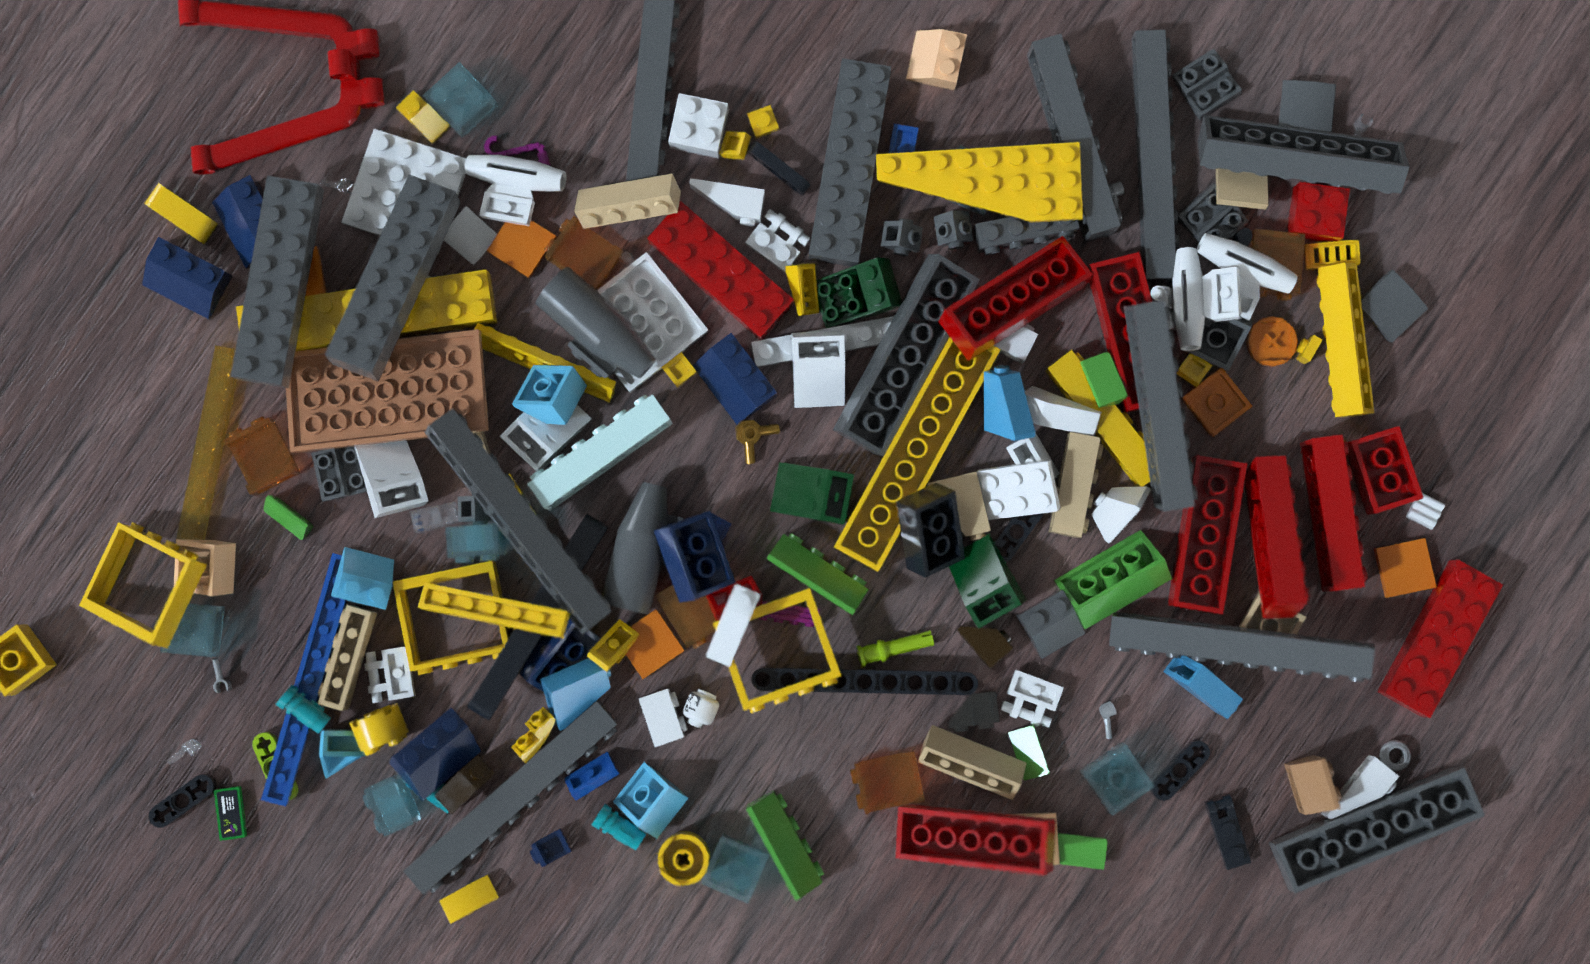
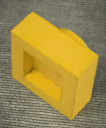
(763, 121)
(735, 145)
(1308, 348)
(679, 369)
(1194, 369)

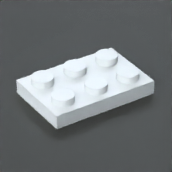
(1018, 489)

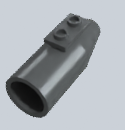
(599, 329)
(636, 551)

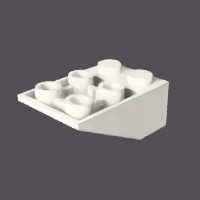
(818, 369)
(542, 442)
(391, 477)

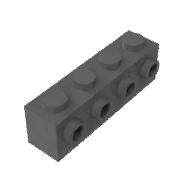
(1016, 232)

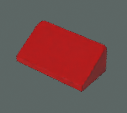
(719, 599)

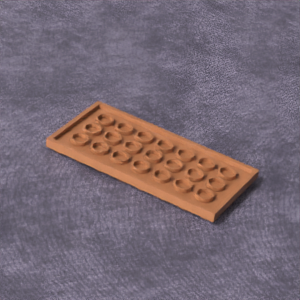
(419, 385)

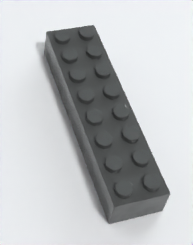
(1070, 123)
(1302, 154)
(849, 162)
(393, 278)
(277, 282)
(904, 356)
(1160, 405)
(1376, 829)

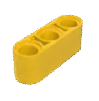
(181, 213)

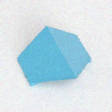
(338, 750)

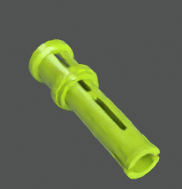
(882, 650)

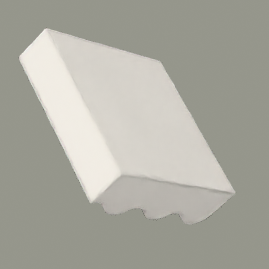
(1426, 511)

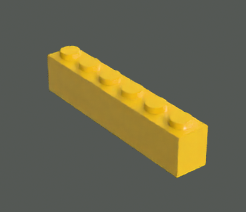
(1345, 340)
(1113, 427)

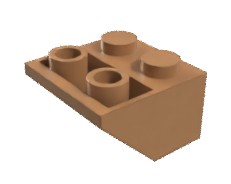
(1313, 785)

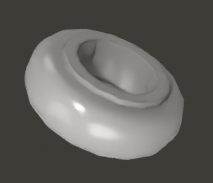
(1405, 758)

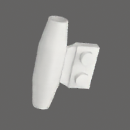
(512, 185)
(1254, 269)
(1202, 297)

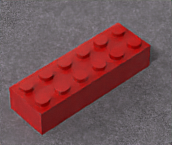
(721, 271)
(1115, 285)
(1015, 298)
(1333, 513)
(1207, 536)
(1275, 537)
(1440, 638)
(976, 839)

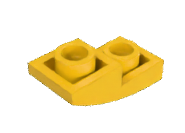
(540, 727)
(468, 899)

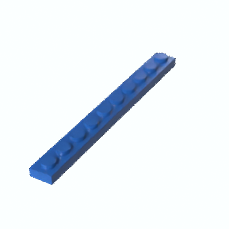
(308, 680)

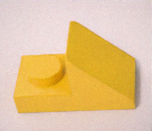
(422, 116)
(613, 645)

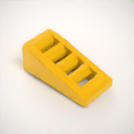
(1354, 253)
(803, 279)

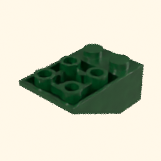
(858, 292)
(812, 493)
(986, 582)

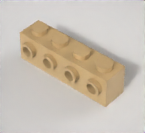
(627, 201)
(1075, 484)
(347, 657)
(999, 771)

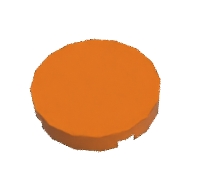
(1272, 341)

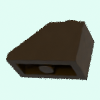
(987, 643)
(464, 784)

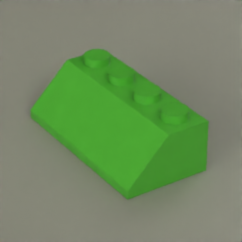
(817, 573)
(1114, 578)
(784, 844)

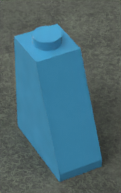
(1006, 405)
(1203, 685)
(574, 690)

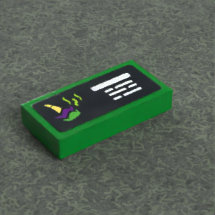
(230, 813)

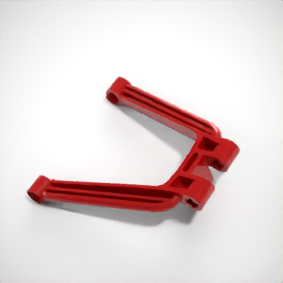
(343, 66)

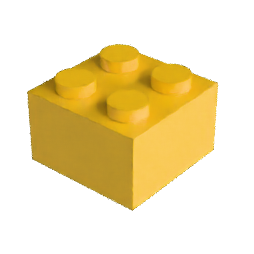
(21, 659)

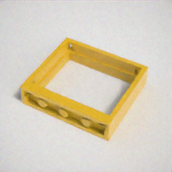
(110, 567)
(407, 624)
(802, 687)

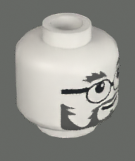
(700, 708)

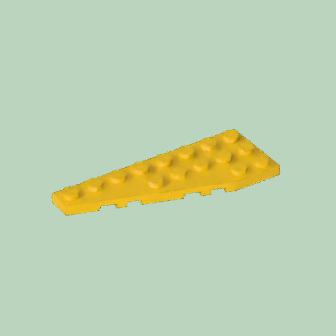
(1015, 181)

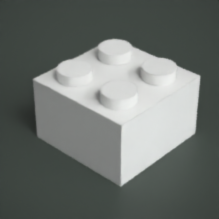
(698, 125)

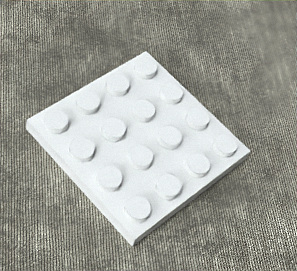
(385, 171)
(655, 312)

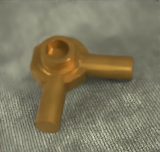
(749, 432)

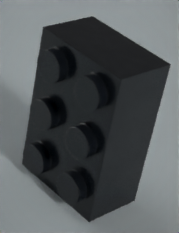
(930, 530)

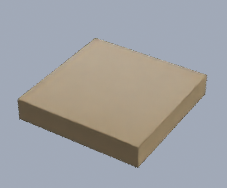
(1241, 189)

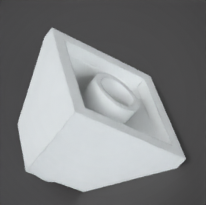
(1117, 509)

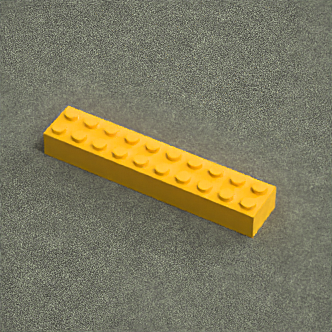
(442, 305)
(913, 453)

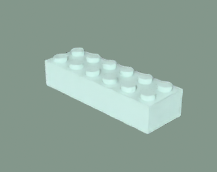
(599, 453)

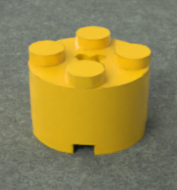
(379, 728)
(688, 872)

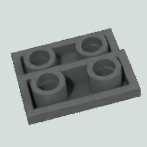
(1206, 84)
(1307, 105)
(1207, 217)
(1392, 306)
(338, 473)

